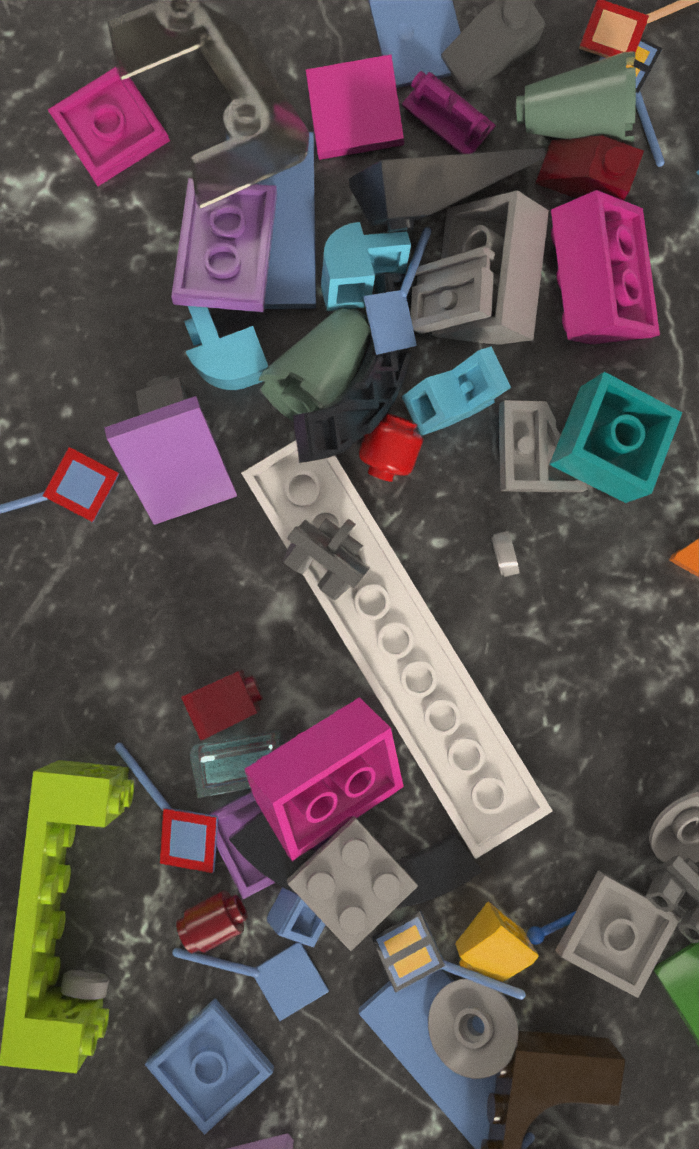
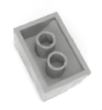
(516, 233)

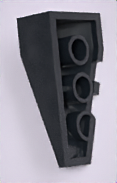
(412, 188)

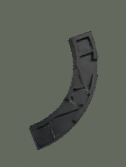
(363, 402)
(433, 869)

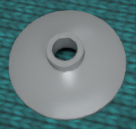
(677, 830)
(455, 1039)

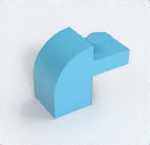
(355, 259)
(227, 361)
(456, 393)

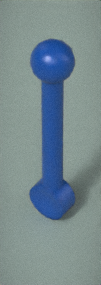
(537, 934)

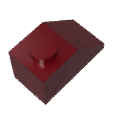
(589, 165)
(223, 703)

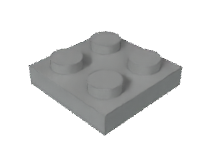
(352, 883)
(617, 934)

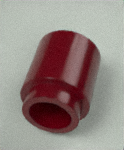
(212, 922)

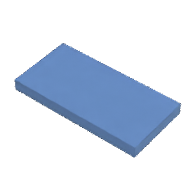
(292, 254)
(402, 1025)

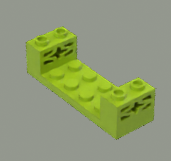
(40, 1022)

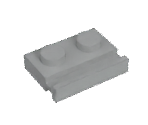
(453, 291)

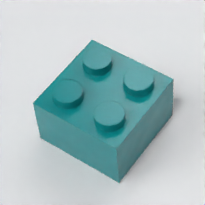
(616, 438)

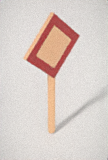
(620, 29)

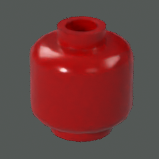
(391, 448)

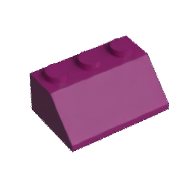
(604, 270)
(326, 777)

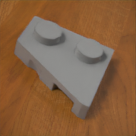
(526, 448)

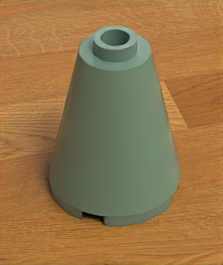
(583, 101)
(318, 364)

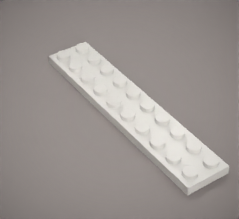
(406, 657)

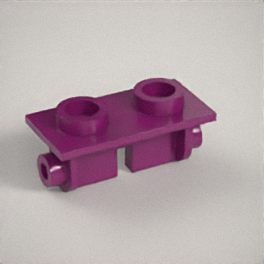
(447, 113)

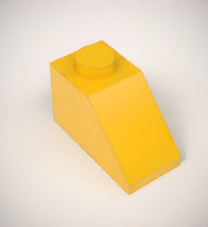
(495, 945)

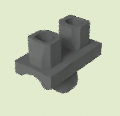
(332, 549)
(677, 884)

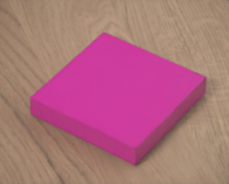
(355, 107)
(108, 125)

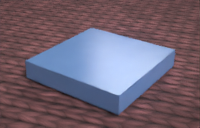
(209, 1066)

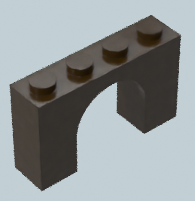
(546, 1073)

